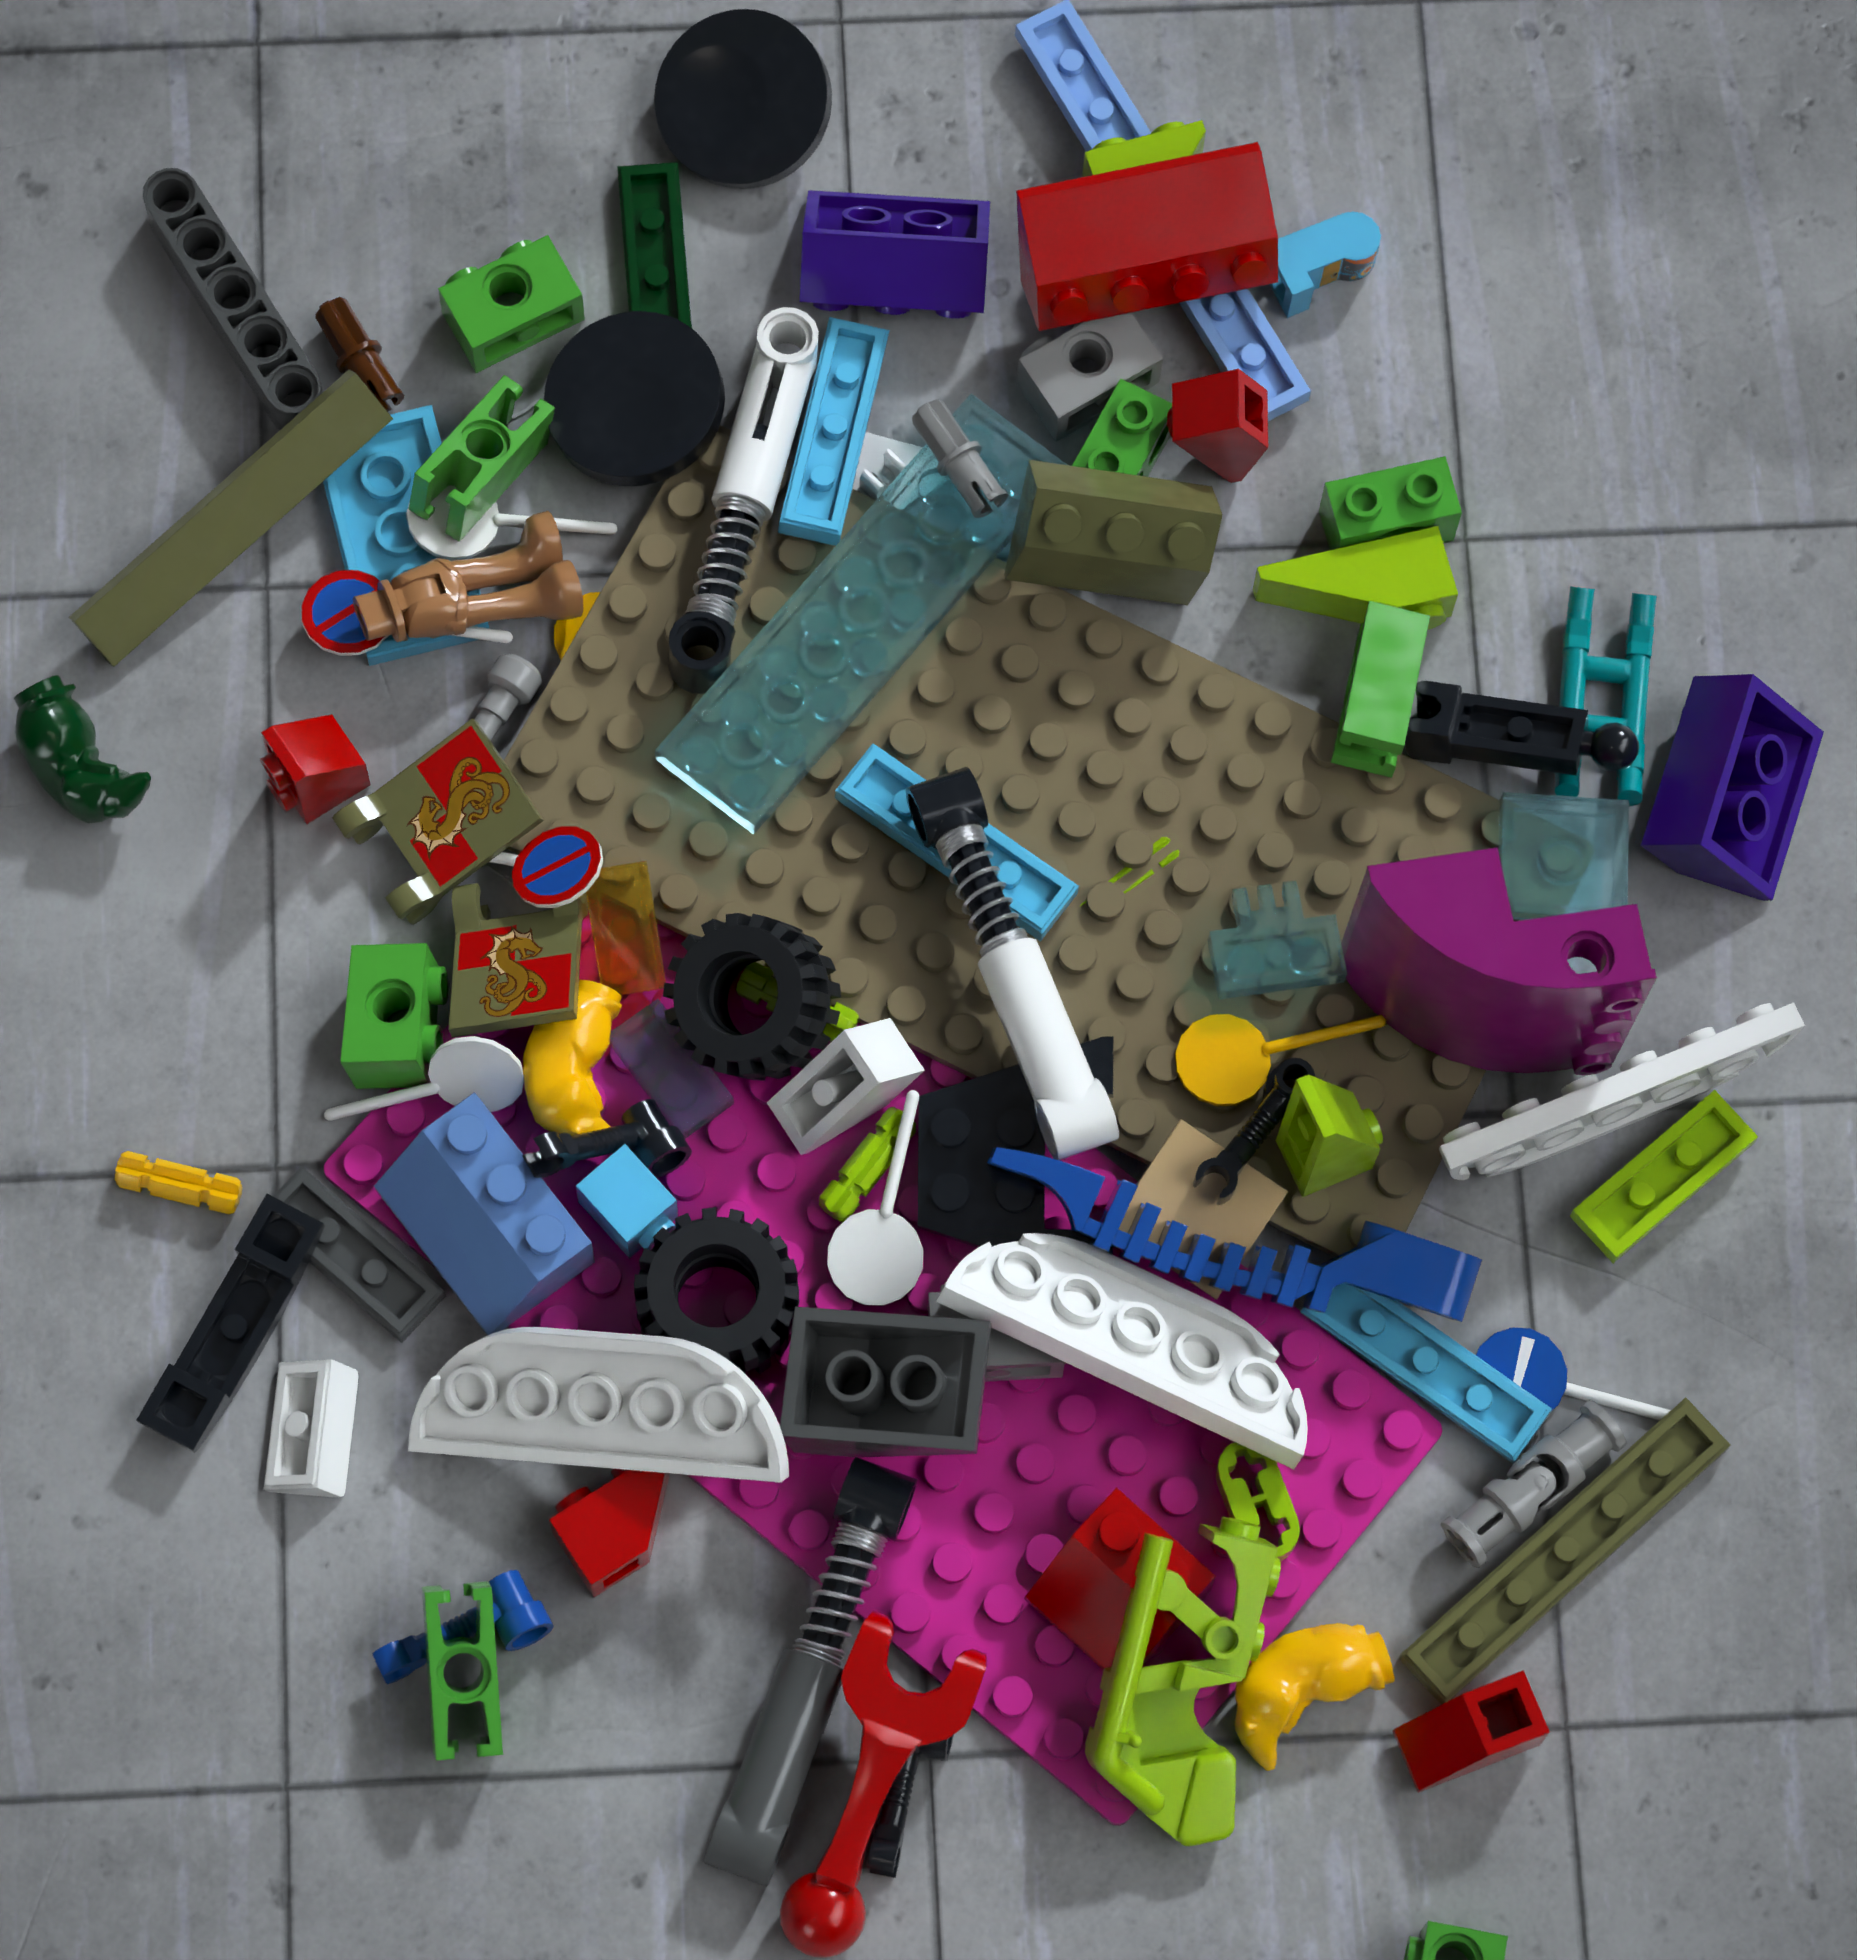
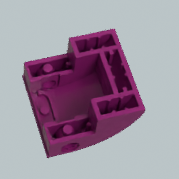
(1464, 980)

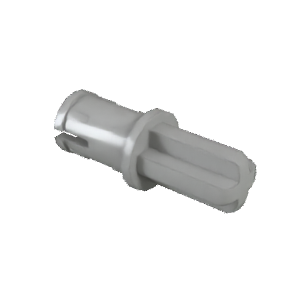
(958, 457)

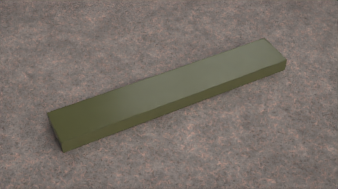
(231, 518)
(1564, 1551)

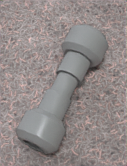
(511, 683)

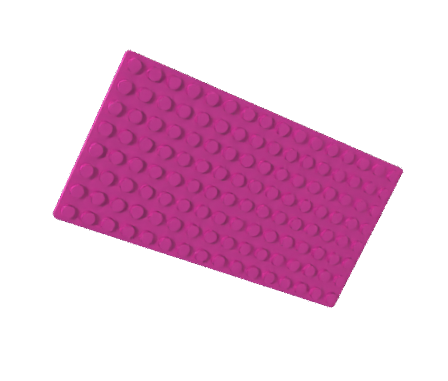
(1045, 1445)

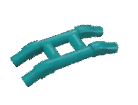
(1630, 671)

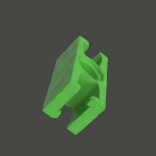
(481, 480)
(1380, 689)
(483, 1689)

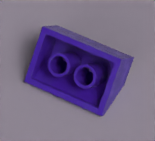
(894, 253)
(1733, 785)

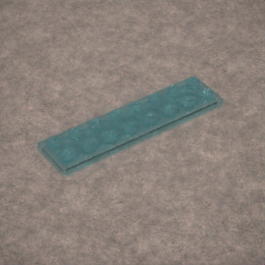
(848, 627)

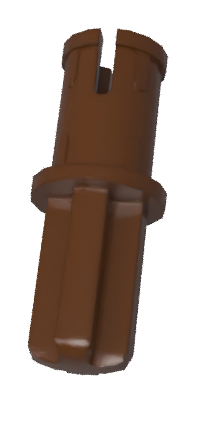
(357, 350)

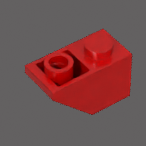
(1221, 421)
(312, 766)
(611, 1528)
(1472, 1731)

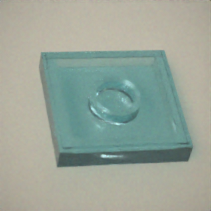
(1563, 853)

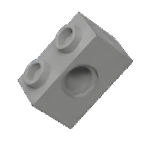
(1073, 398)

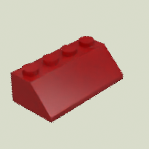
(1147, 236)

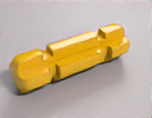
(178, 1182)

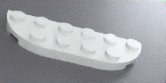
(1600, 1107)
(1135, 1336)
(600, 1405)

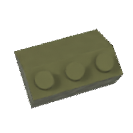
(1113, 533)

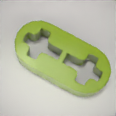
(1271, 1491)

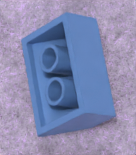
(484, 1216)

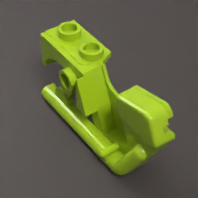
(1146, 1719)

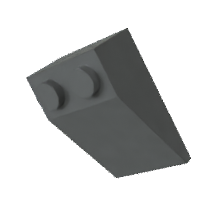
(883, 1384)

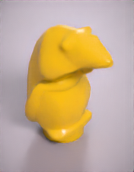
(561, 1061)
(1302, 1667)

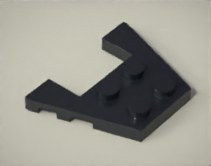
(956, 1133)

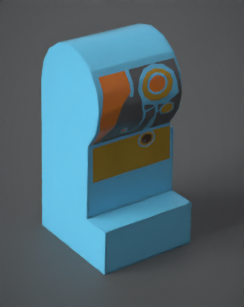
(1322, 253)

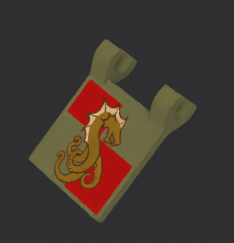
(445, 815)
(513, 966)

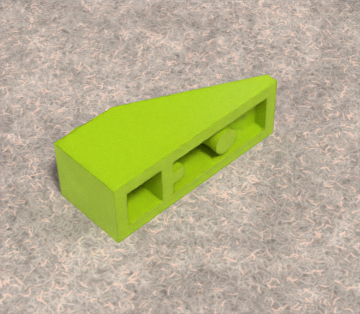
(1396, 571)
(1326, 1135)

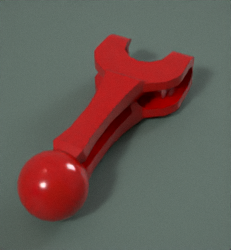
(824, 1908)

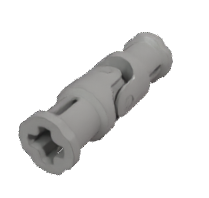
(1532, 1487)

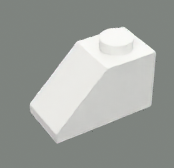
(845, 1084)

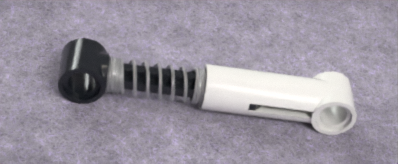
(745, 493)
(1067, 1099)

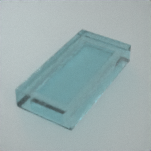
(679, 1085)

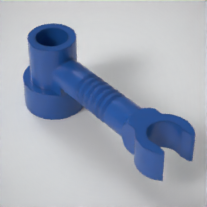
(516, 1618)

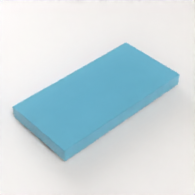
(369, 511)

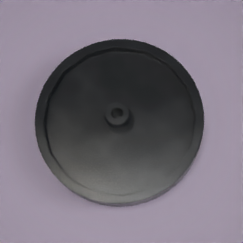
(743, 98)
(635, 398)

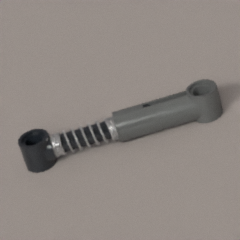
(807, 1679)

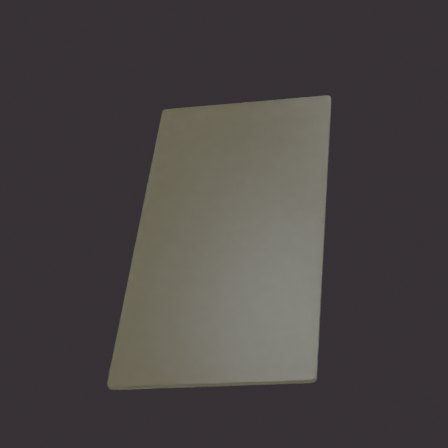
(1085, 757)

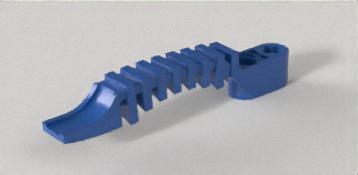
(1381, 1263)

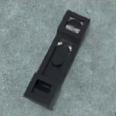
(234, 1326)

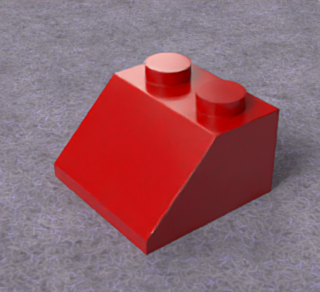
(1093, 1575)

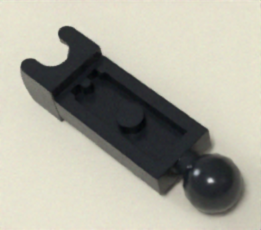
(1512, 733)

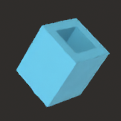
(627, 1201)

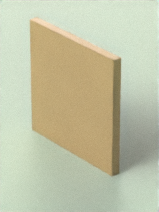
(1170, 1186)

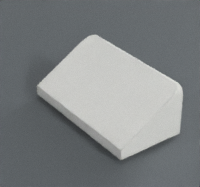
(311, 1428)

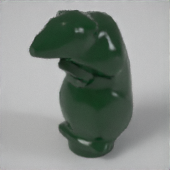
(62, 754)

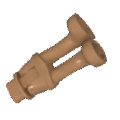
(435, 599)

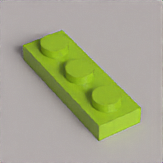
(1663, 1176)

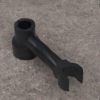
(1267, 1115)
(643, 1131)
(889, 1832)

